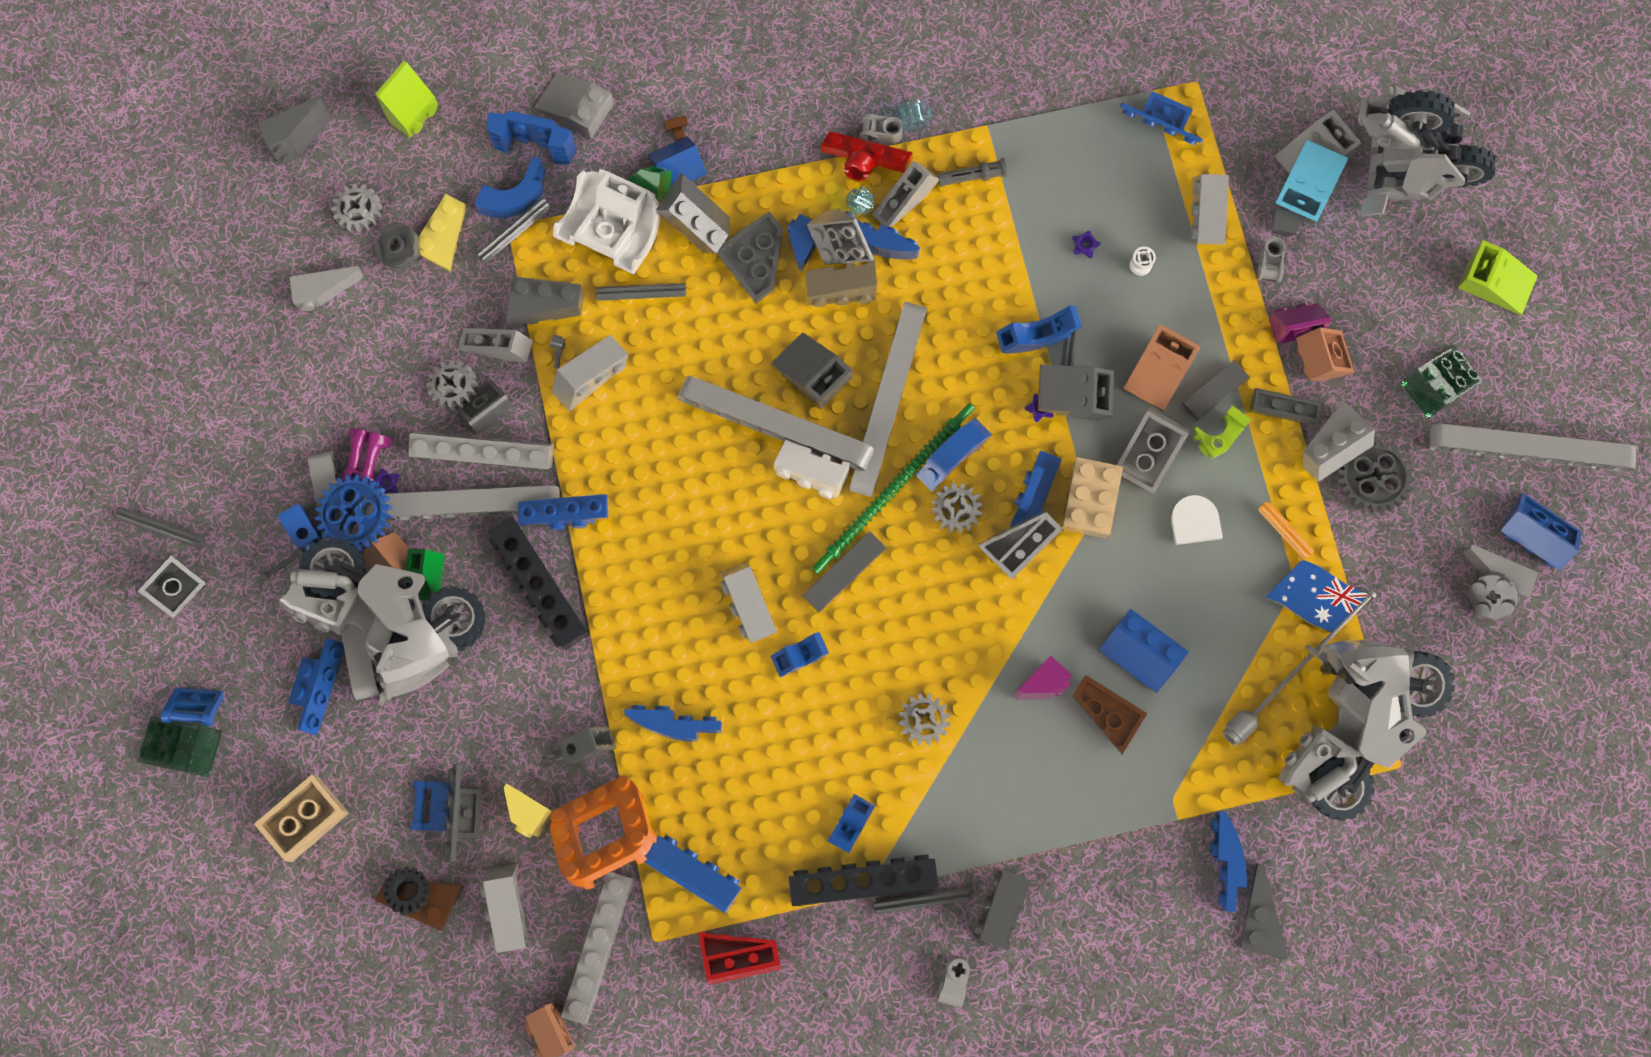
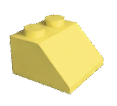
(526, 813)

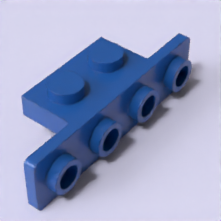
(1165, 113)
(1037, 487)
(563, 512)
(315, 685)

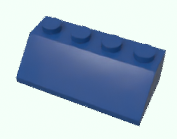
(692, 874)

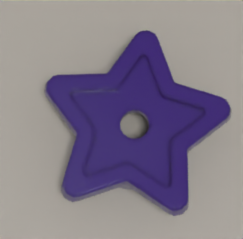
(1086, 250)
(1033, 408)
(390, 478)

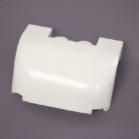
(611, 218)

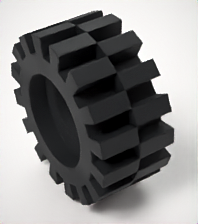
(406, 876)

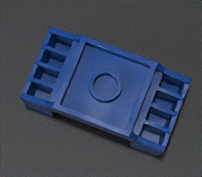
(531, 128)

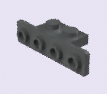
(463, 813)

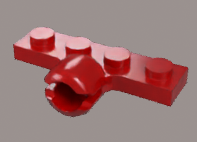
(865, 155)

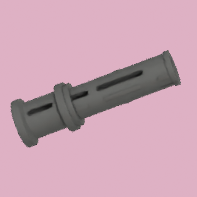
(983, 172)

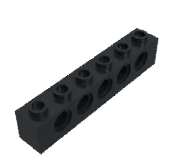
(510, 531)
(926, 880)

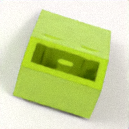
(1498, 277)

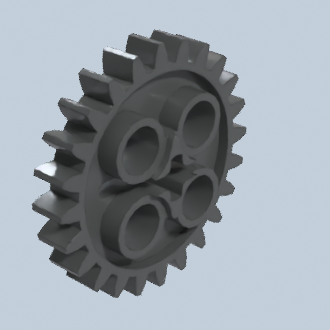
(1380, 496)

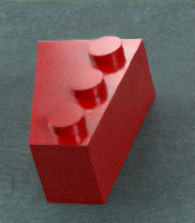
(737, 957)

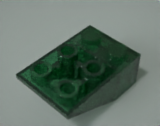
(1441, 381)
(180, 746)

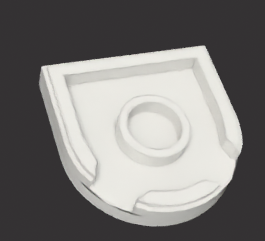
(1195, 521)

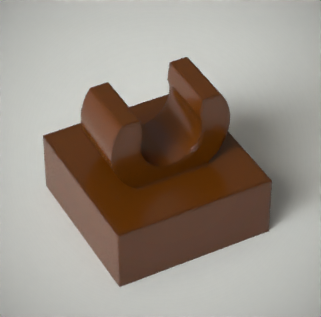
(676, 125)

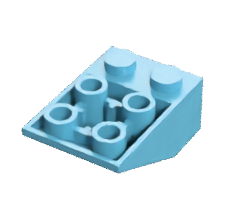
(1312, 180)

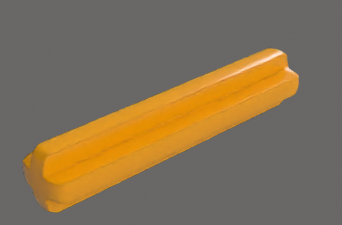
(1286, 530)

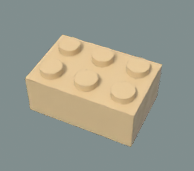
(1091, 498)
(301, 818)

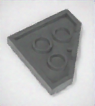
(754, 256)

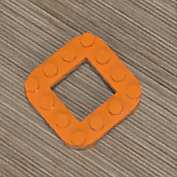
(636, 843)

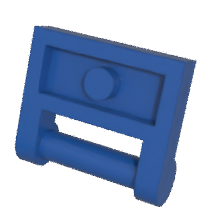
(192, 700)
(438, 807)

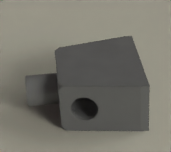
(585, 745)

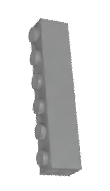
(481, 450)
(597, 948)

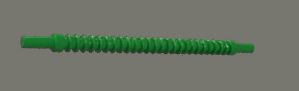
(833, 551)

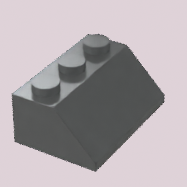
(695, 215)

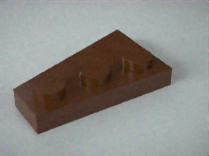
(1110, 712)
(438, 905)

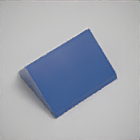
(680, 158)

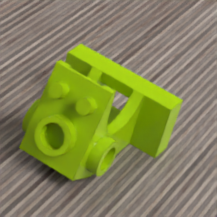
(1235, 423)

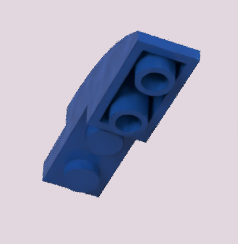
(887, 242)
(663, 723)
(1228, 849)

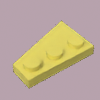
(441, 233)

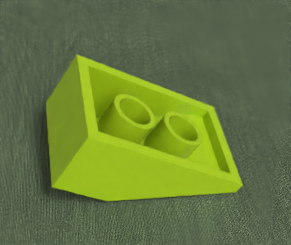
(406, 100)

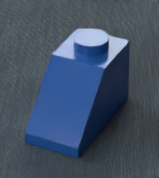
(801, 240)

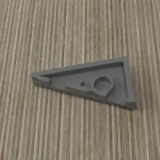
(1261, 924)

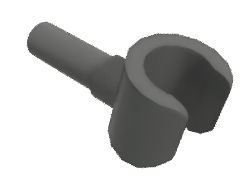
(558, 343)

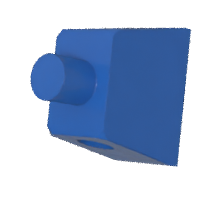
(297, 521)

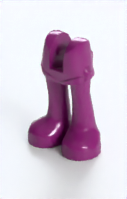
(375, 444)

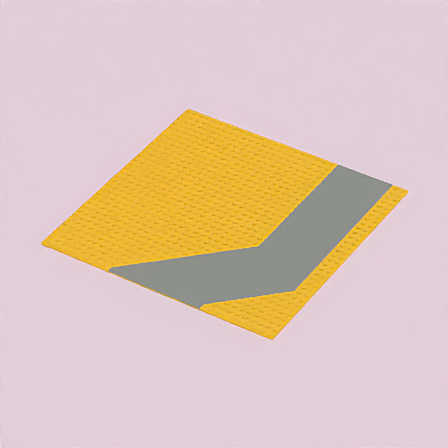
(934, 607)

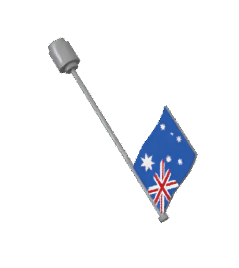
(1317, 600)

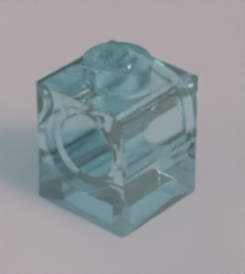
(914, 115)

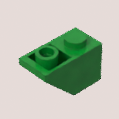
(653, 179)
(430, 566)

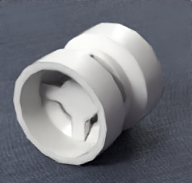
(1139, 265)

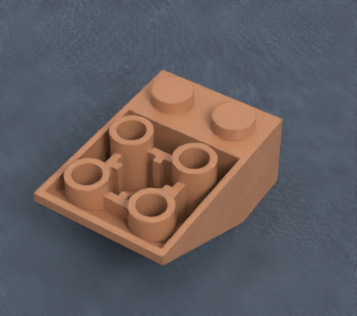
(1161, 367)

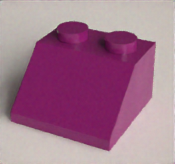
(1295, 322)
(1045, 682)

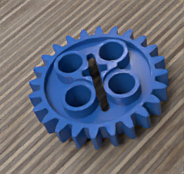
(337, 500)

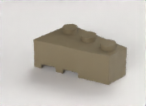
(842, 285)

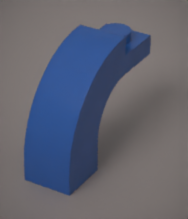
(516, 200)
(1039, 334)
(952, 453)

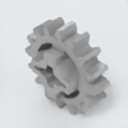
(355, 217)
(447, 395)
(948, 506)
(914, 712)

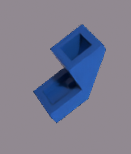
(799, 655)
(851, 823)

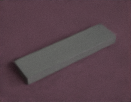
(844, 572)

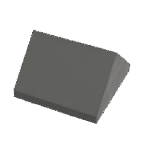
(484, 407)
(171, 585)

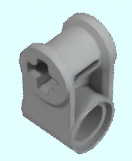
(879, 129)
(1272, 265)
(952, 987)

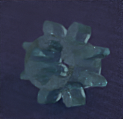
(860, 201)

